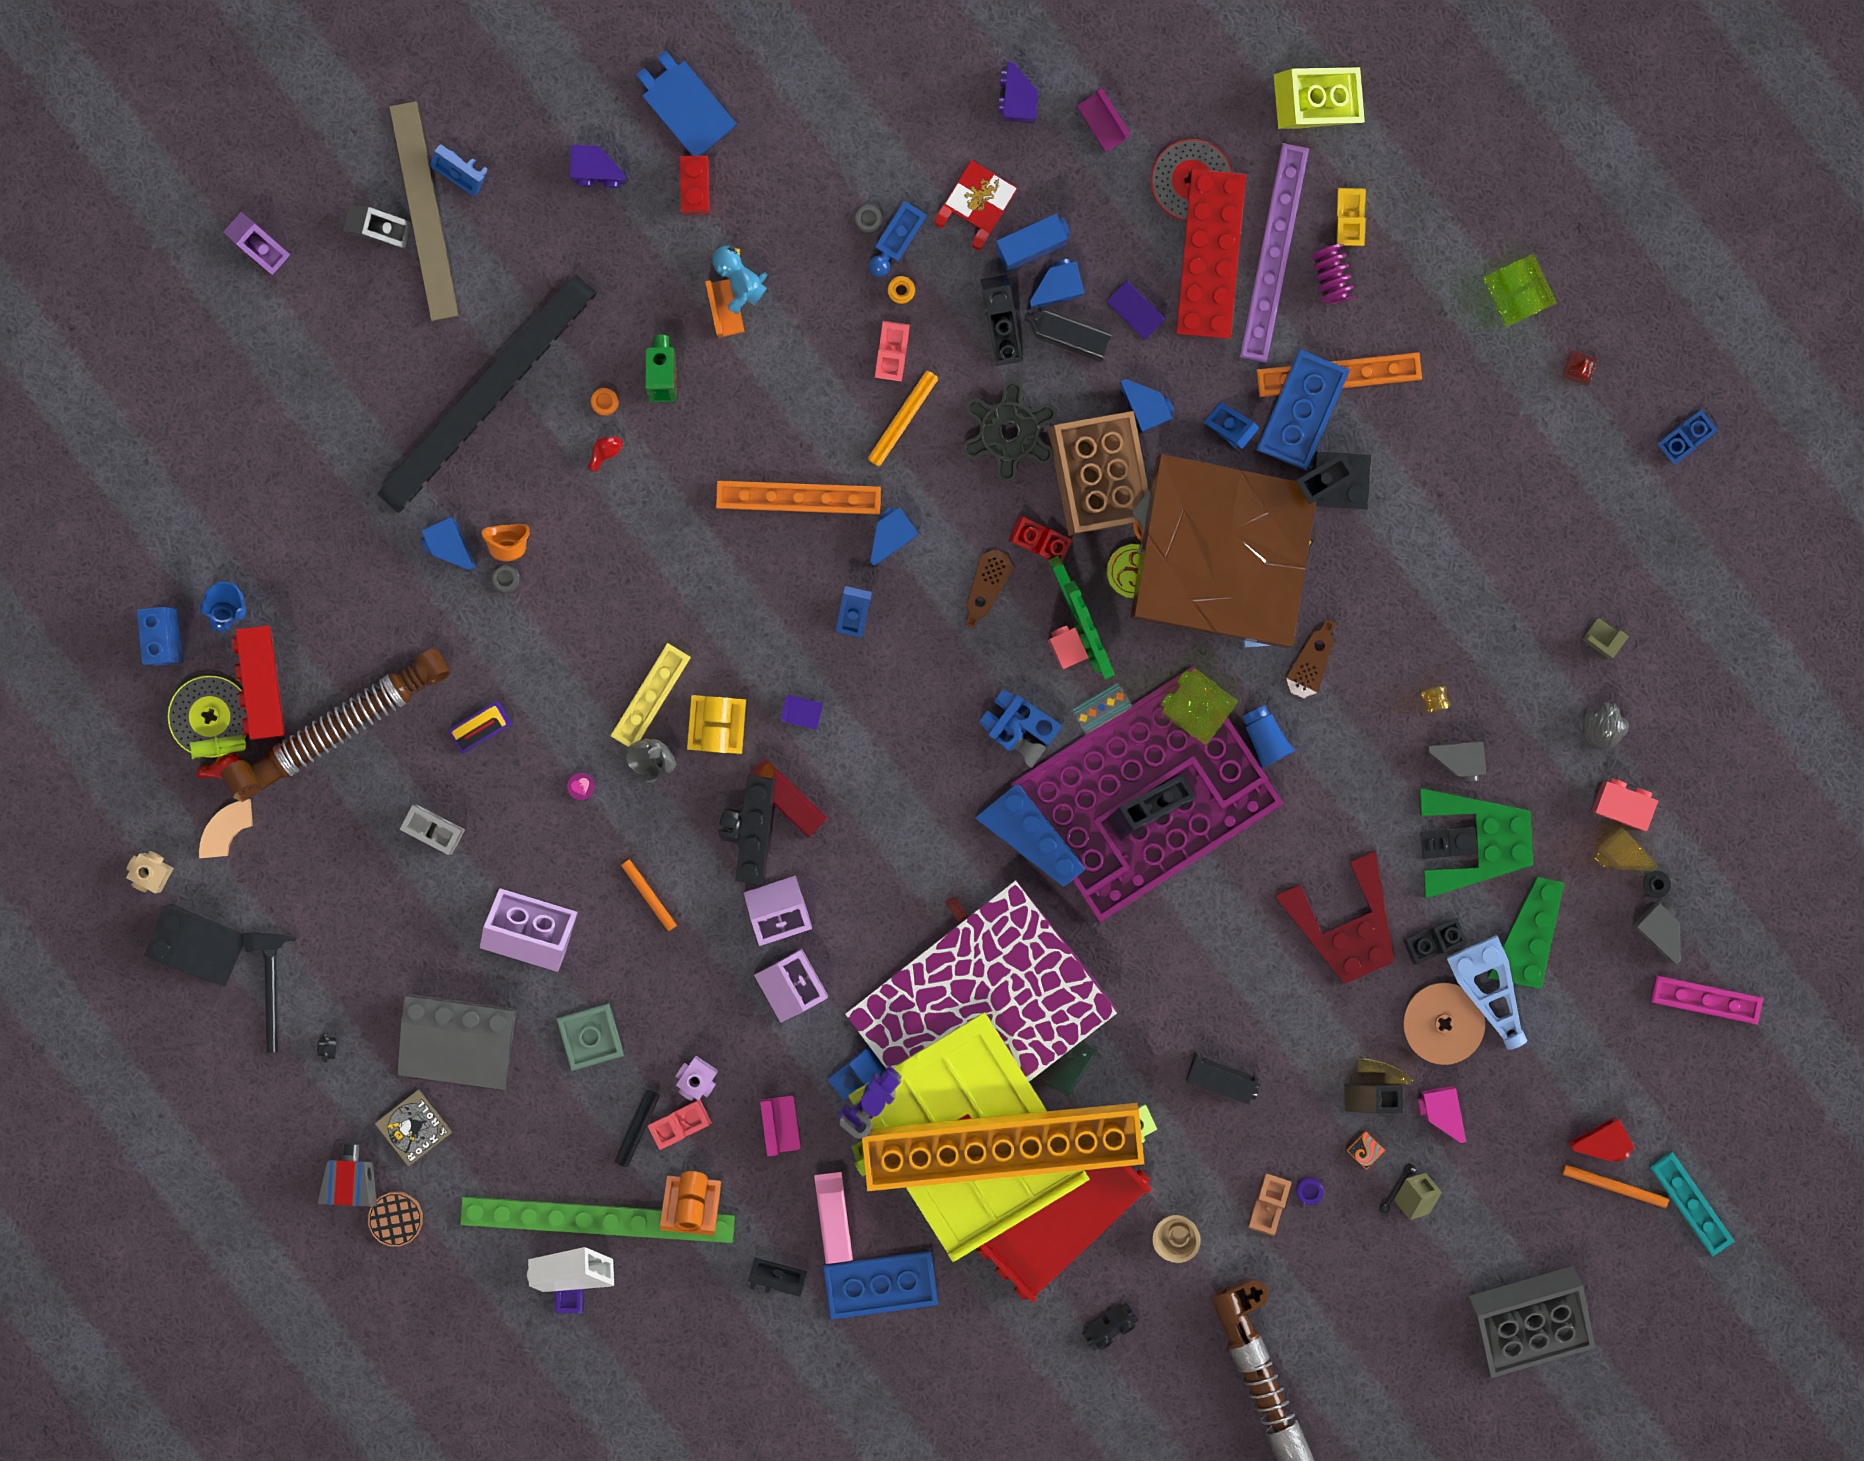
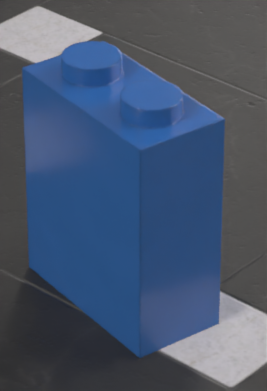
(1032, 242)

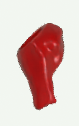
(604, 449)
(215, 769)

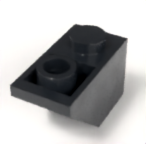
(1374, 1098)

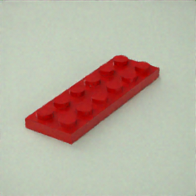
(1210, 254)

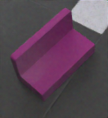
(1103, 120)

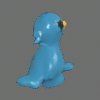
(743, 283)

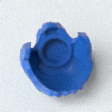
(223, 605)

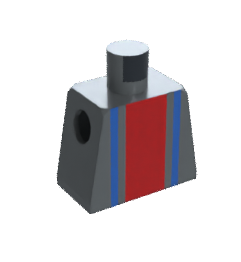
(348, 1180)

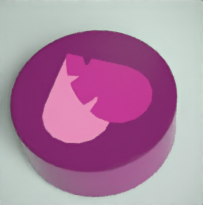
(581, 786)

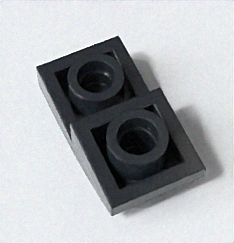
(1435, 941)

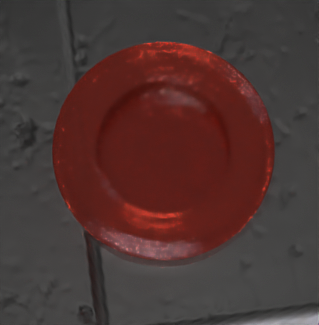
(956, 909)

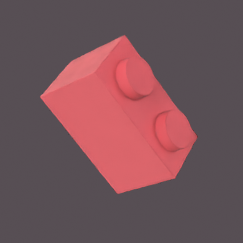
(1067, 647)
(1625, 805)

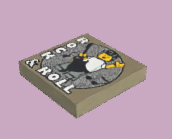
(413, 1127)

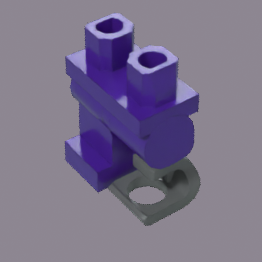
(876, 1093)

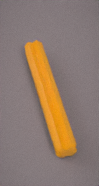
(903, 418)

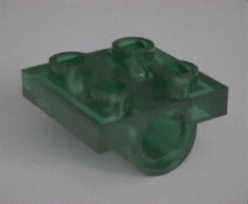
(1069, 1068)

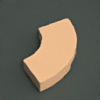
(224, 827)

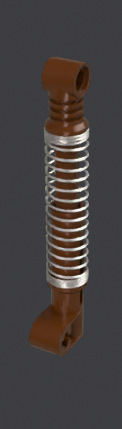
(285, 758)

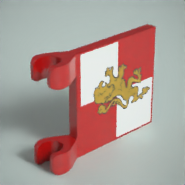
(979, 199)

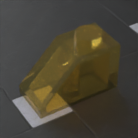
(1622, 852)

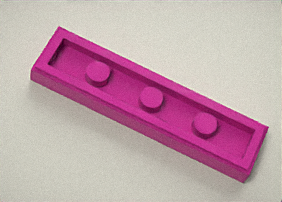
(1706, 999)

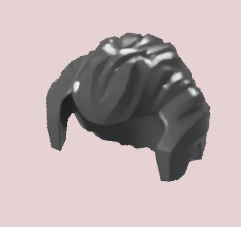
(1605, 727)
(640, 758)

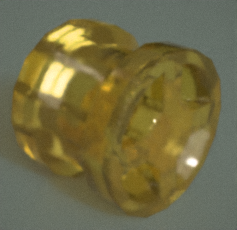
(1435, 699)

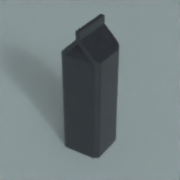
(1070, 334)

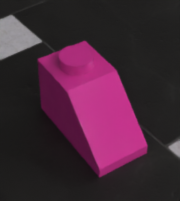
(1443, 1111)

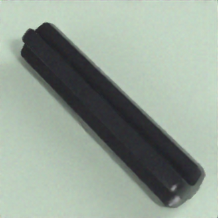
(637, 1128)

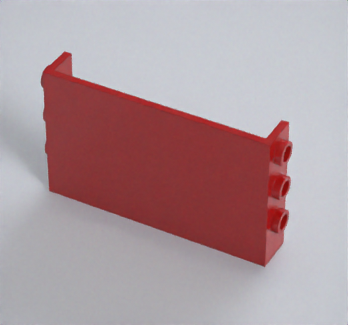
(1055, 1235)

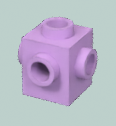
(699, 1069)

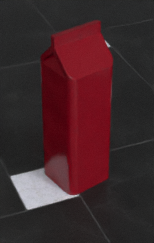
(792, 801)

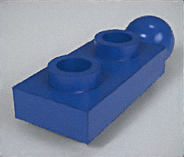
(896, 238)

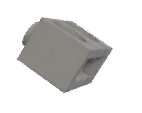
(432, 829)

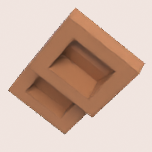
(1269, 1204)

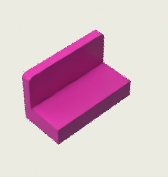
(780, 1125)

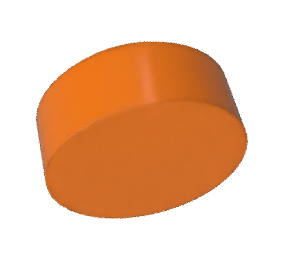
(604, 401)

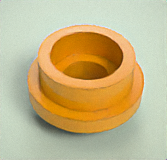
(901, 299)

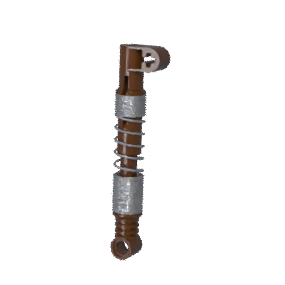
(1283, 1434)

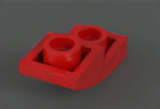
(1039, 539)

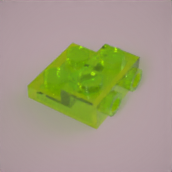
(1198, 706)

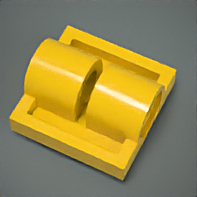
(716, 724)

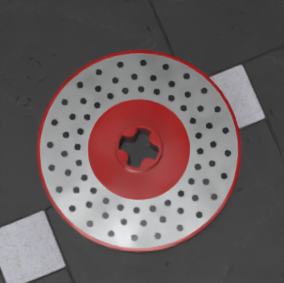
(1174, 167)

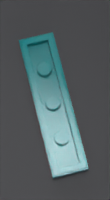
(1691, 1204)

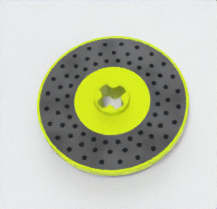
(199, 697)

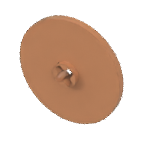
(1422, 1024)

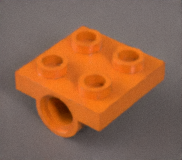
(690, 1204)

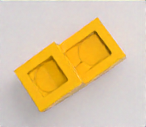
(1351, 216)

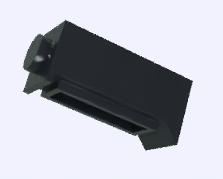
(1222, 1079)

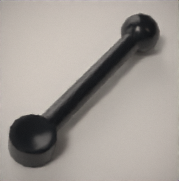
(1409, 1169)

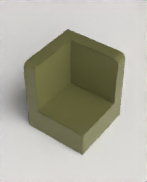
(1605, 639)
(1417, 1196)

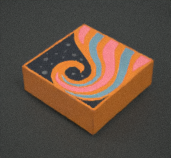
(1365, 1150)

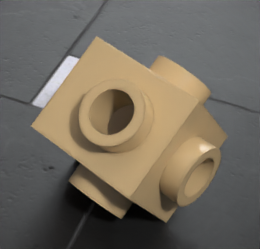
(158, 872)

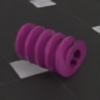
(1332, 274)

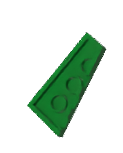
(1532, 934)

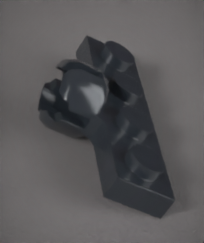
(751, 829)

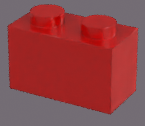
(694, 185)

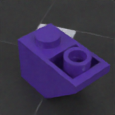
(1019, 98)
(592, 166)

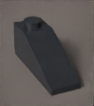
(1150, 807)

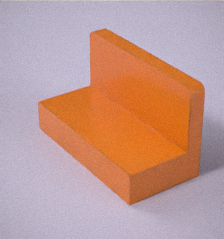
(725, 321)

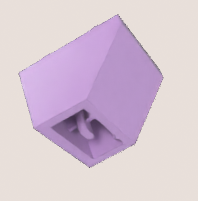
(777, 910)
(791, 985)

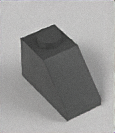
(377, 226)
(1461, 759)
(1661, 930)

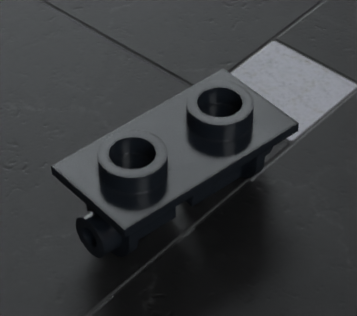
(1119, 1323)

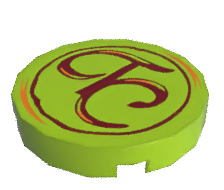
(1123, 570)

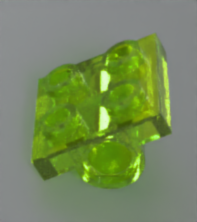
(1519, 290)

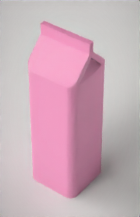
(833, 1217)

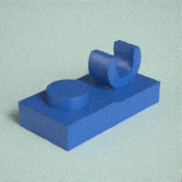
(457, 171)

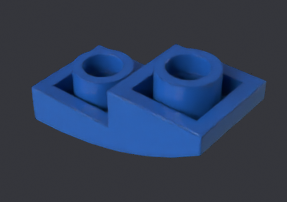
(1687, 437)

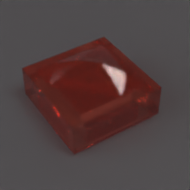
(1579, 368)

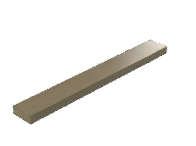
(424, 211)

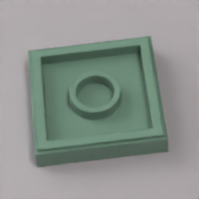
(590, 1037)

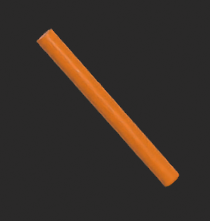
(1615, 1186)

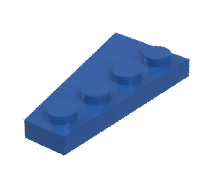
(1028, 831)

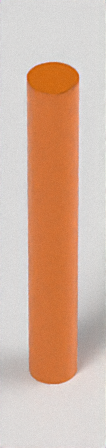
(648, 895)

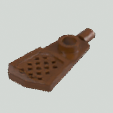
(984, 588)
(1313, 658)

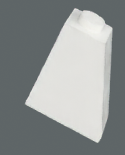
(570, 1271)

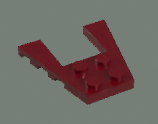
(1358, 944)

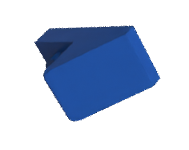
(1231, 425)
(853, 611)
(856, 1073)

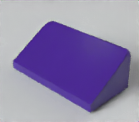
(1135, 310)

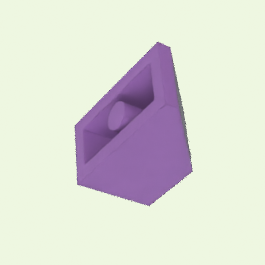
(256, 243)

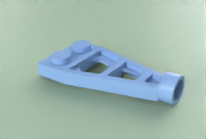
(1479, 959)

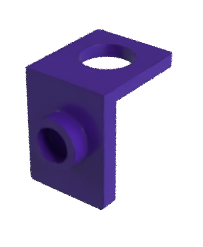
(801, 712)

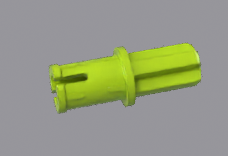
(217, 746)

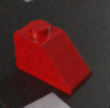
(1605, 1142)

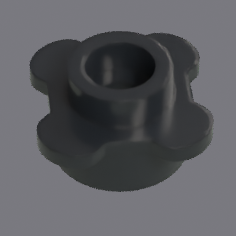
(326, 1048)

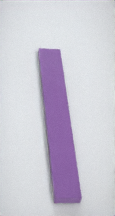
(1274, 252)

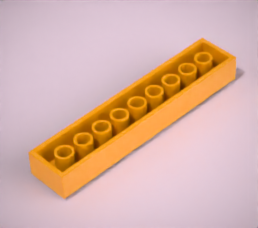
(1003, 1146)

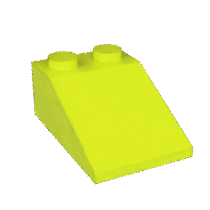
(1318, 97)

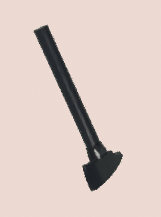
(269, 945)

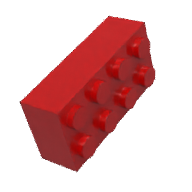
(260, 683)

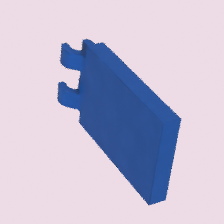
(686, 106)

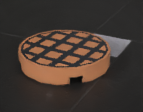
(395, 1219)

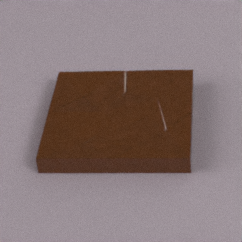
(1223, 552)

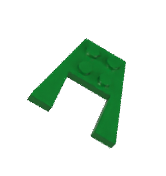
(1087, 632)
(1501, 835)

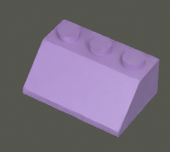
(528, 930)

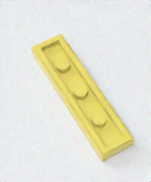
(651, 695)

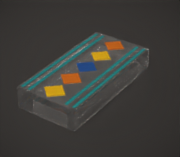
(1102, 708)

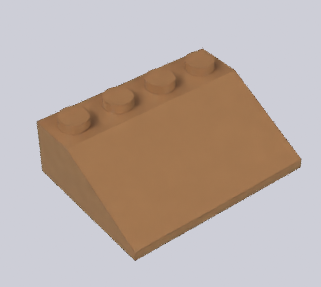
(1099, 471)

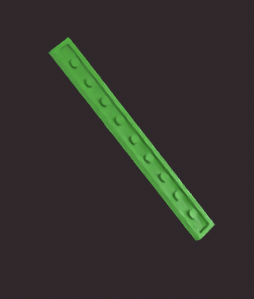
(581, 1219)

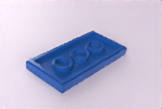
(1302, 409)
(880, 1284)

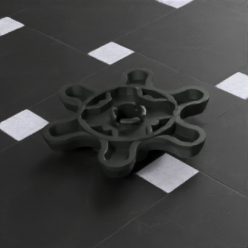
(1014, 412)

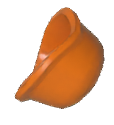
(506, 541)

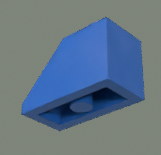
(1058, 285)
(1148, 405)
(891, 534)
(447, 543)

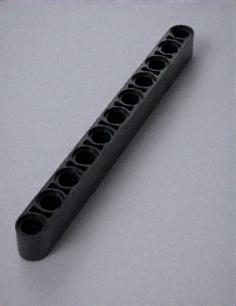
(486, 392)

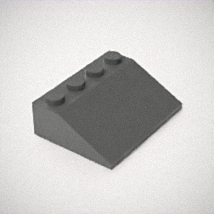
(456, 1041)
(1532, 1321)

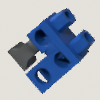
(1015, 721)

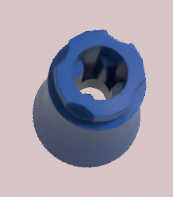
(1266, 737)

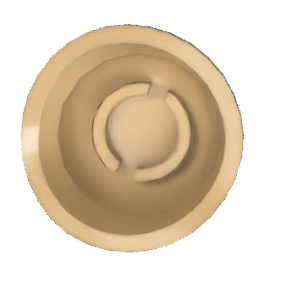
(1176, 1239)

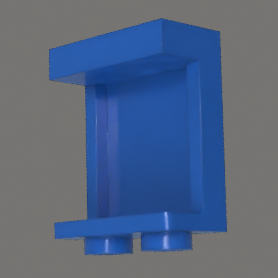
(160, 636)

